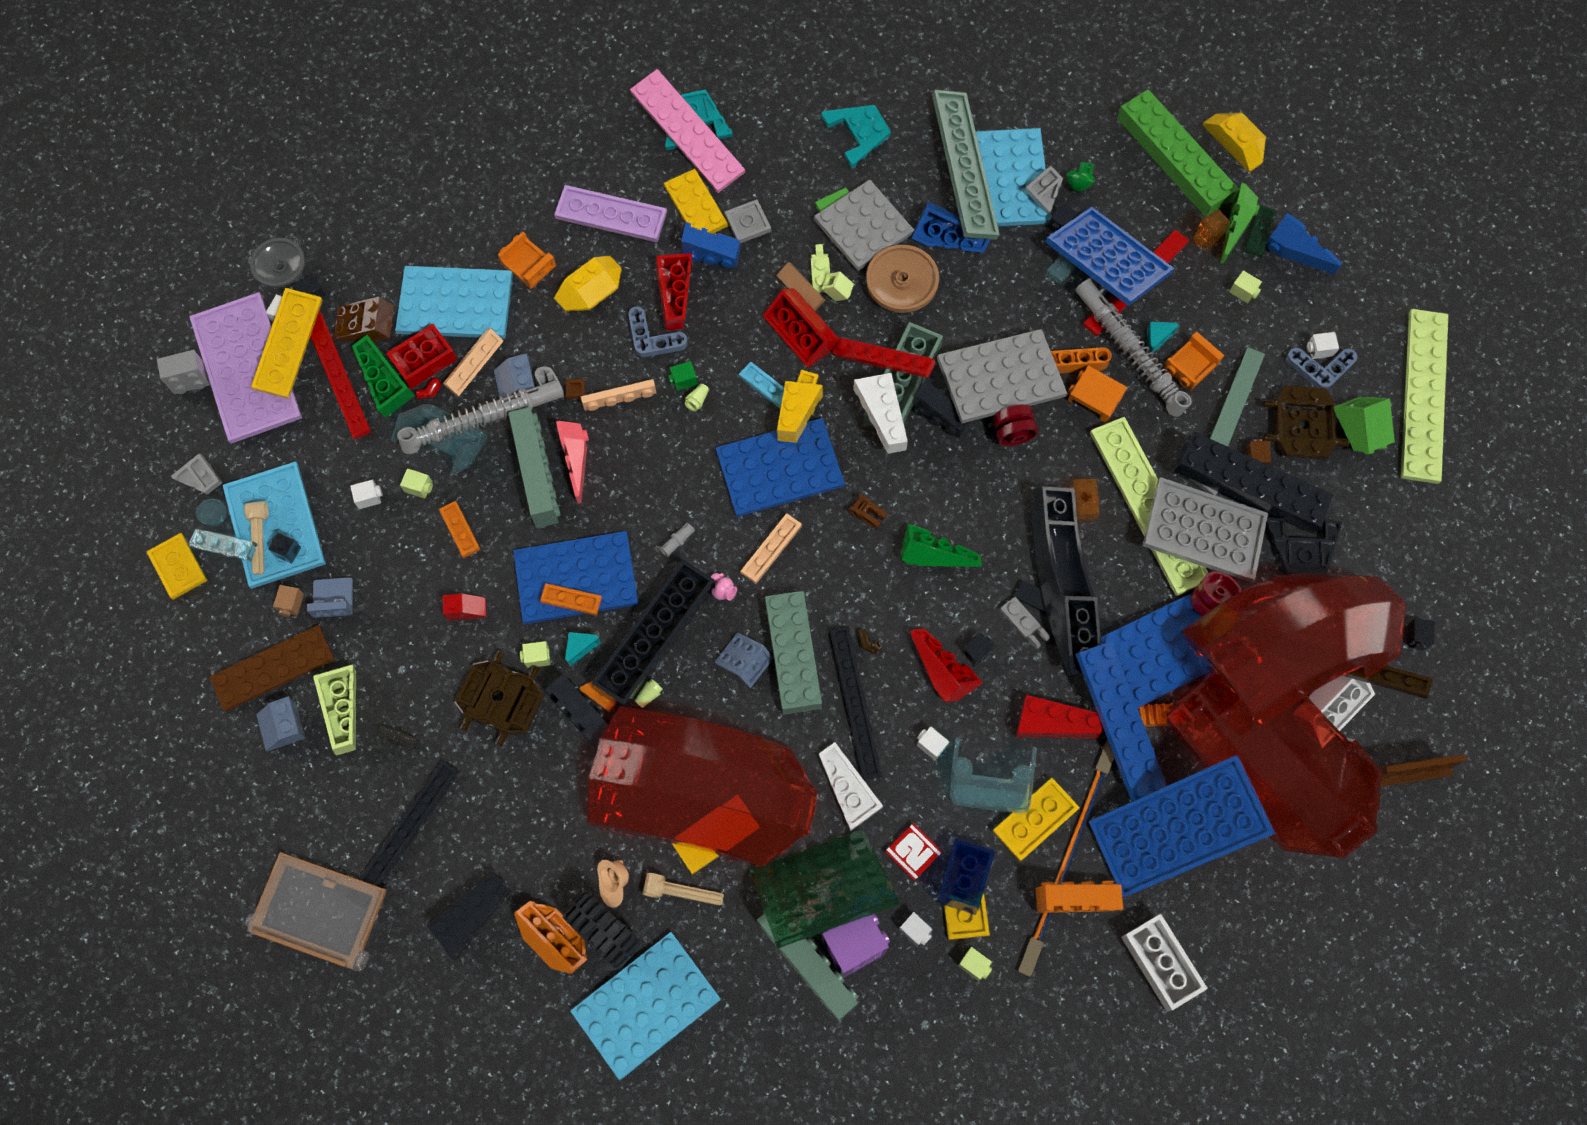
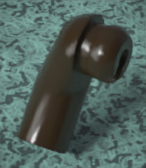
(868, 645)

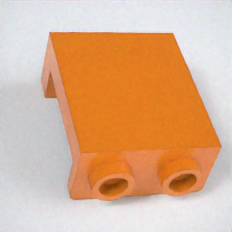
(526, 260)
(1193, 361)
(1097, 392)

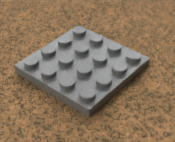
(863, 224)

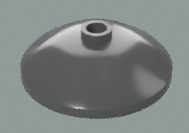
(274, 255)

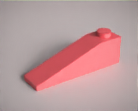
(574, 446)

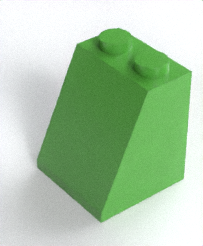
(1367, 423)

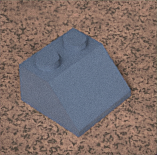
(514, 375)
(280, 723)

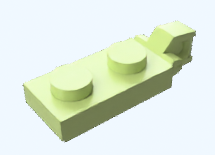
(820, 268)

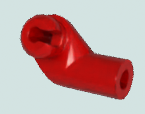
(431, 389)

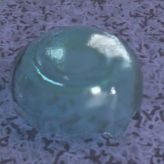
(211, 513)

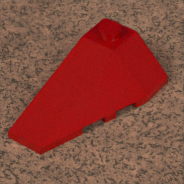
(947, 675)

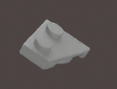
(1045, 188)
(198, 475)

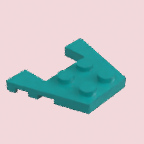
(707, 111)
(865, 126)

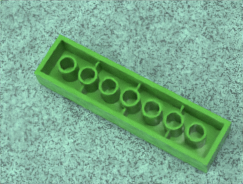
(1177, 153)

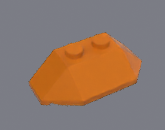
(551, 937)

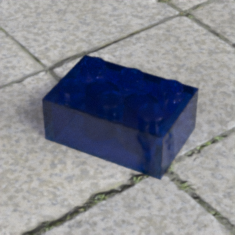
(965, 876)

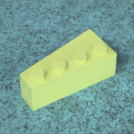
(338, 704)

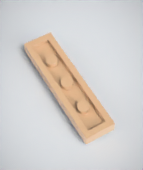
(473, 362)
(620, 394)
(771, 548)

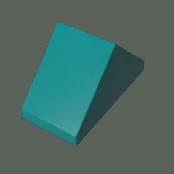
(1159, 333)
(579, 645)

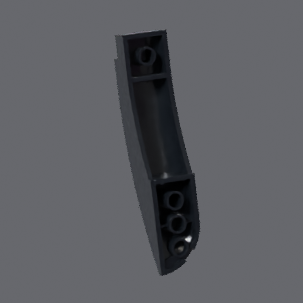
(1063, 575)

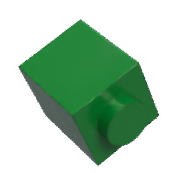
(682, 376)

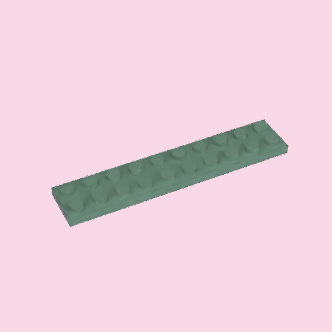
(965, 165)

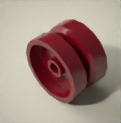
(1015, 425)
(1213, 591)

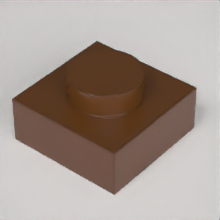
(575, 388)

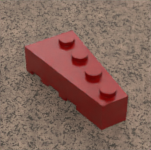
(673, 283)
(1056, 720)

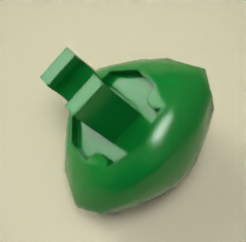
(1081, 179)

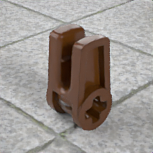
(867, 506)

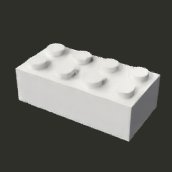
(1164, 963)

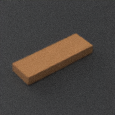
(794, 279)

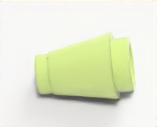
(696, 398)
(648, 693)

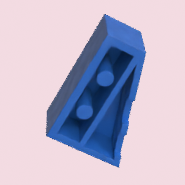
(709, 247)

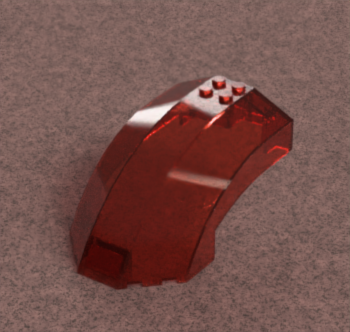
(1297, 636)
(1303, 769)
(699, 786)

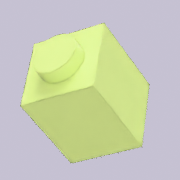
(837, 286)
(1246, 287)
(416, 483)
(535, 654)
(975, 964)

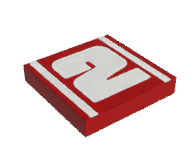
(913, 852)

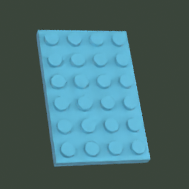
(1010, 164)
(454, 300)
(287, 514)
(645, 1005)

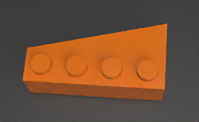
(1078, 898)

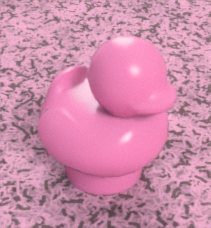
(723, 587)

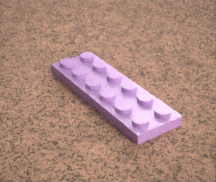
(610, 213)

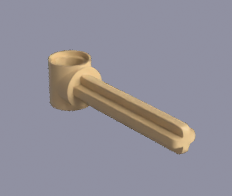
(257, 513)
(656, 886)

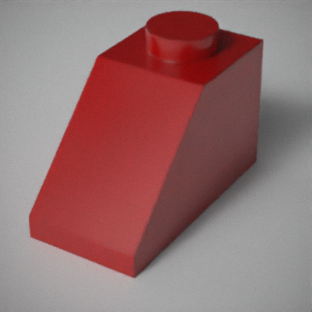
(463, 607)

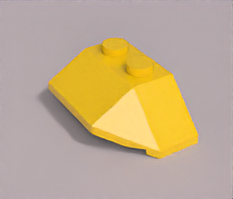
(1238, 137)
(589, 284)

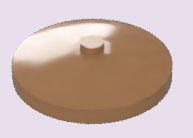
(902, 278)

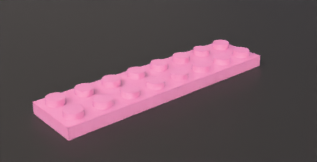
(687, 131)

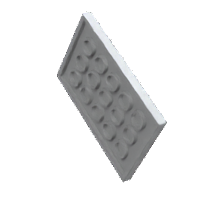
(1001, 375)
(1205, 529)

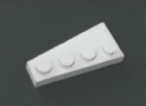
(850, 789)

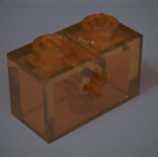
(1211, 230)
(1088, 491)

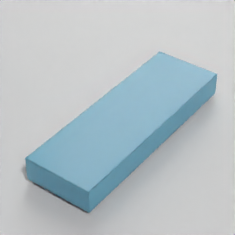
(763, 383)

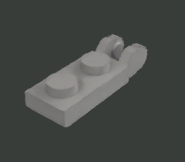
(1023, 621)

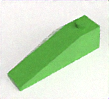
(1242, 211)

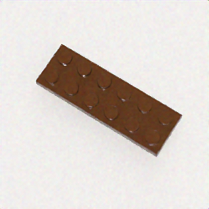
(271, 668)

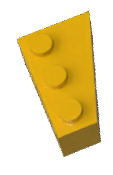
(796, 408)

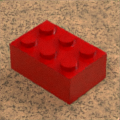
(421, 356)

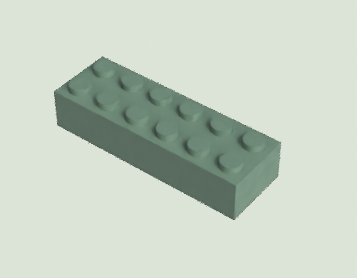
(914, 341)
(534, 467)
(793, 652)
(816, 974)

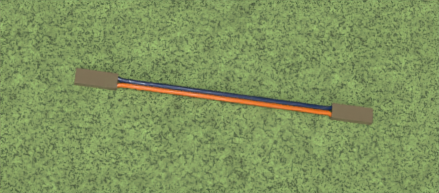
(1034, 946)

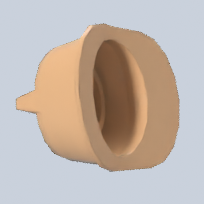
(612, 879)

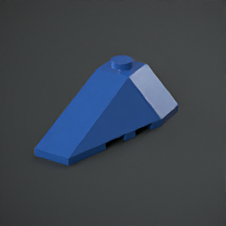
(944, 229)
(1296, 244)

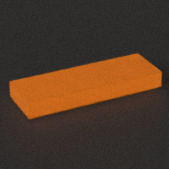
(459, 529)
(571, 599)

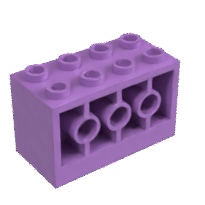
(855, 944)

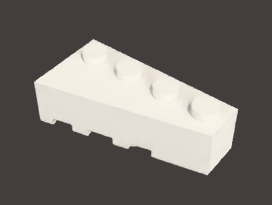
(882, 406)

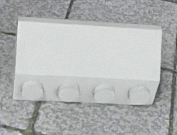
(1342, 699)

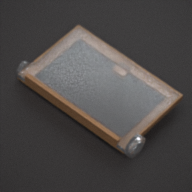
(317, 911)

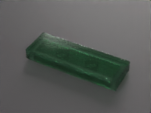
(1260, 231)

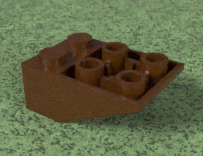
(364, 318)

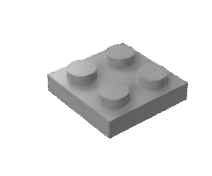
(748, 221)

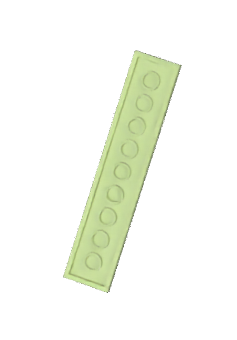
(1424, 396)
(1138, 485)

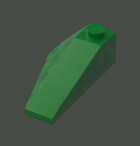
(926, 550)

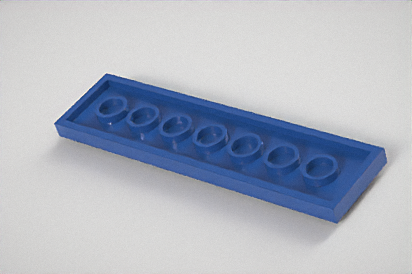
(1121, 721)

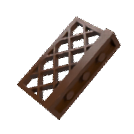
(1419, 770)

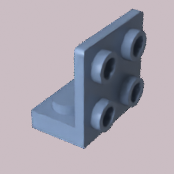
(331, 598)
(745, 659)

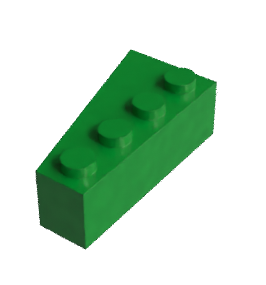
(383, 380)

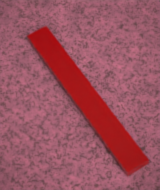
(1166, 252)
(339, 379)

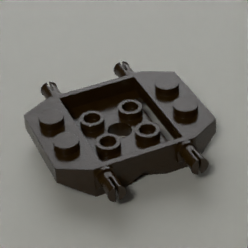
(1295, 441)
(477, 695)

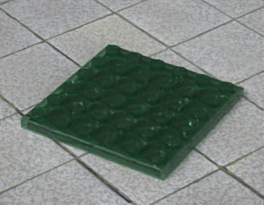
(822, 888)

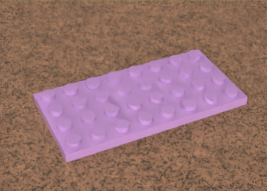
(231, 349)

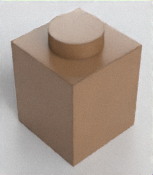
(288, 600)

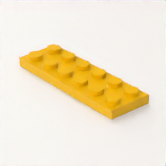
(286, 343)

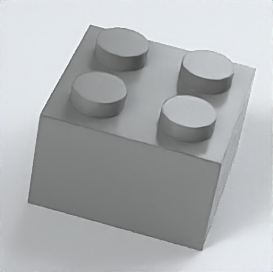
(183, 372)

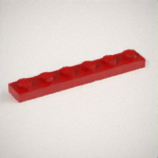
(884, 357)

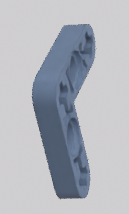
(650, 342)
(1324, 373)

